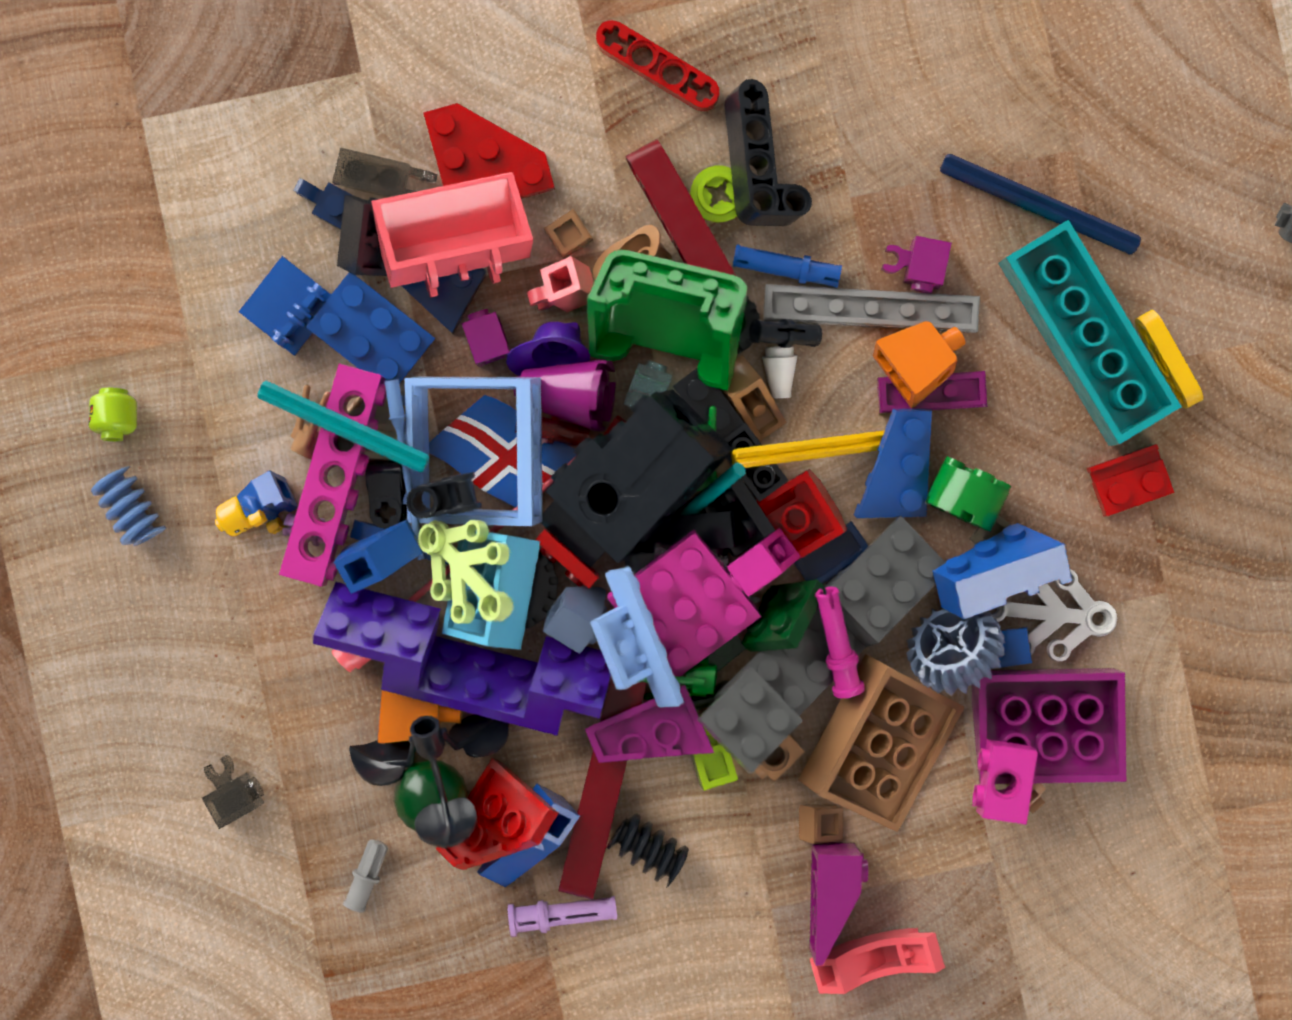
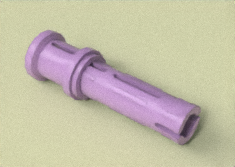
(544, 916)

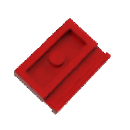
(1130, 480)
(556, 551)

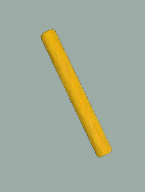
(807, 449)

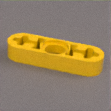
(1168, 358)

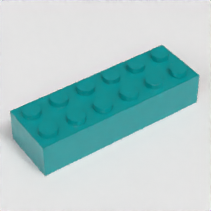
(1089, 334)

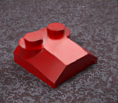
(804, 513)

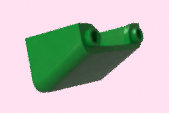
(667, 310)

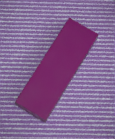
(957, 392)

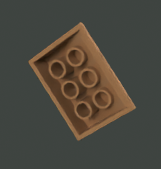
(881, 745)

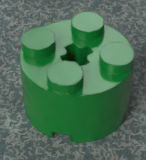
(968, 494)

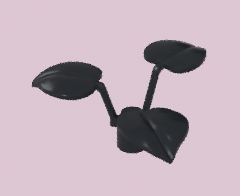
(385, 764)

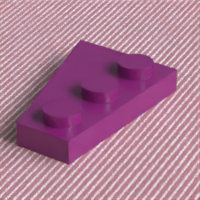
(650, 732)

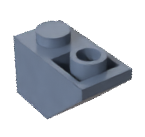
(571, 616)

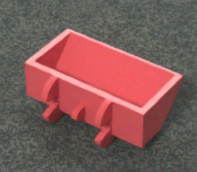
(452, 231)

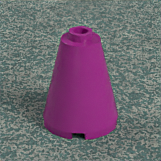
(577, 392)

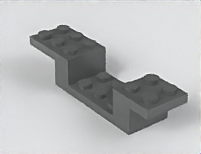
(778, 685)

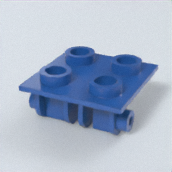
(285, 305)

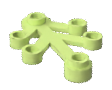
(437, 542)

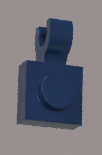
(328, 202)

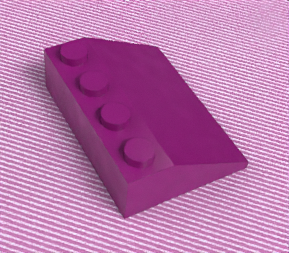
(1062, 713)

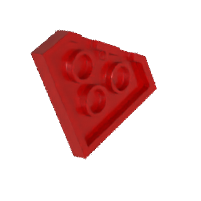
(475, 148)
(508, 819)

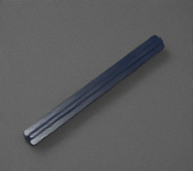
(1040, 203)

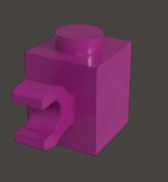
(924, 263)

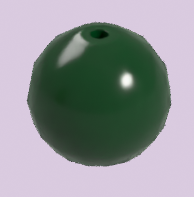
(419, 789)

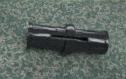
(785, 333)

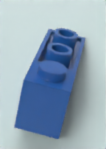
(510, 867)

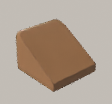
(820, 823)

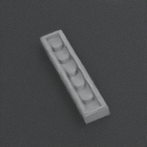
(870, 308)

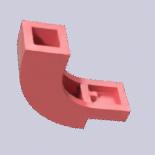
(876, 957)

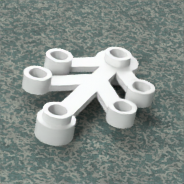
(1057, 614)

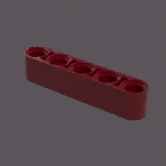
(676, 208)

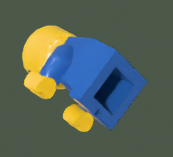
(255, 504)

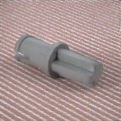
(366, 876)

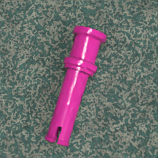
(841, 657)

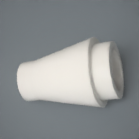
(780, 370)

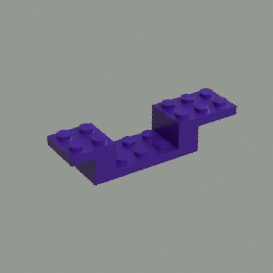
(457, 673)

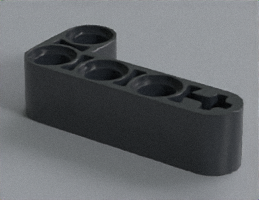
(749, 111)

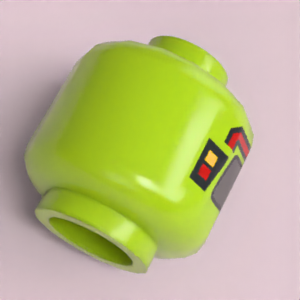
(112, 414)

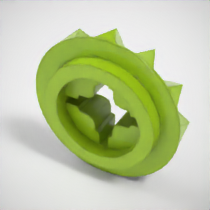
(713, 178)

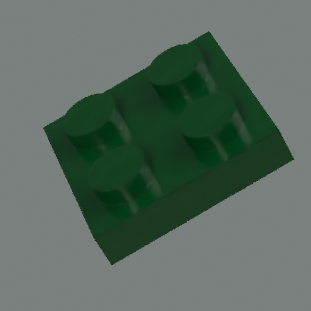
(784, 616)

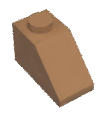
(753, 400)

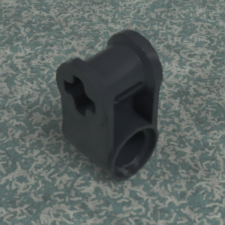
(386, 487)
(450, 495)

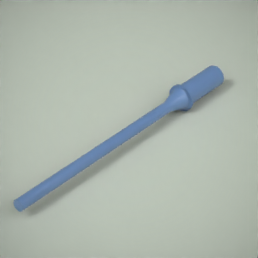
(397, 418)

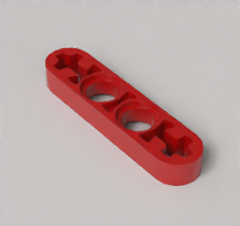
(654, 70)

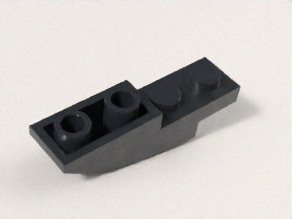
(730, 426)

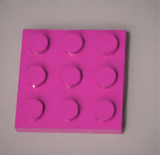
(692, 602)

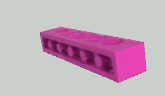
(298, 561)

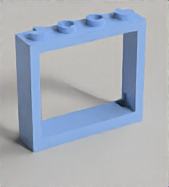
(528, 444)

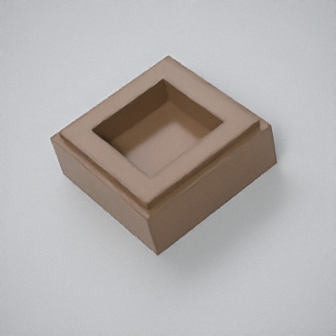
(568, 234)

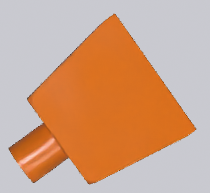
(918, 359)
(400, 711)

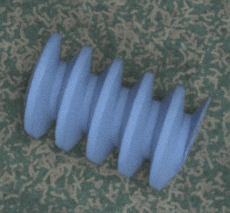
(126, 508)

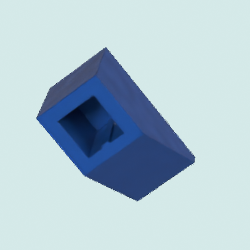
(377, 556)

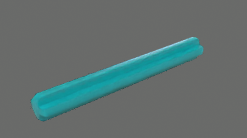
(343, 426)

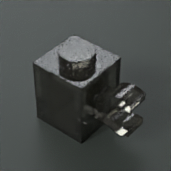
(232, 797)

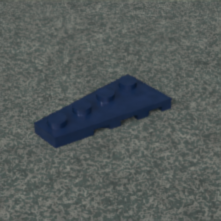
(452, 298)

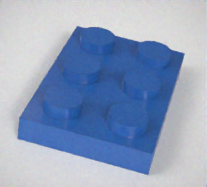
(370, 330)

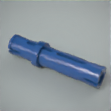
(788, 266)

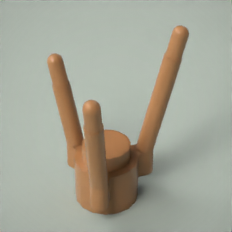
(306, 437)

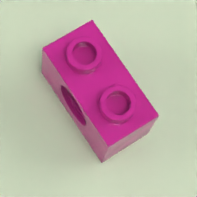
(763, 562)
(1014, 801)

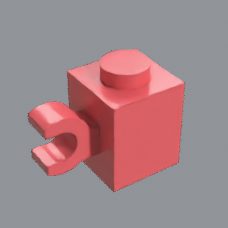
(564, 286)

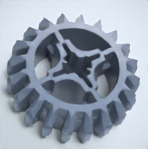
(954, 650)

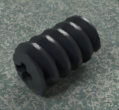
(649, 848)

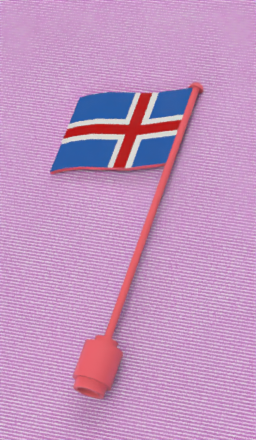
(485, 444)

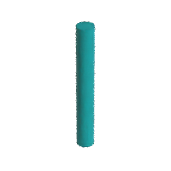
(714, 490)

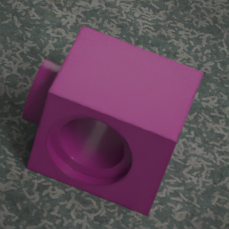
(486, 337)

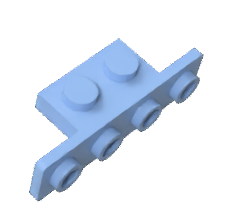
(632, 642)

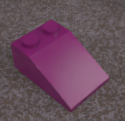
(835, 888)

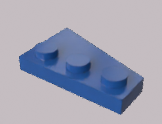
(901, 469)

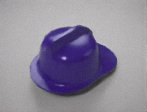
(552, 345)

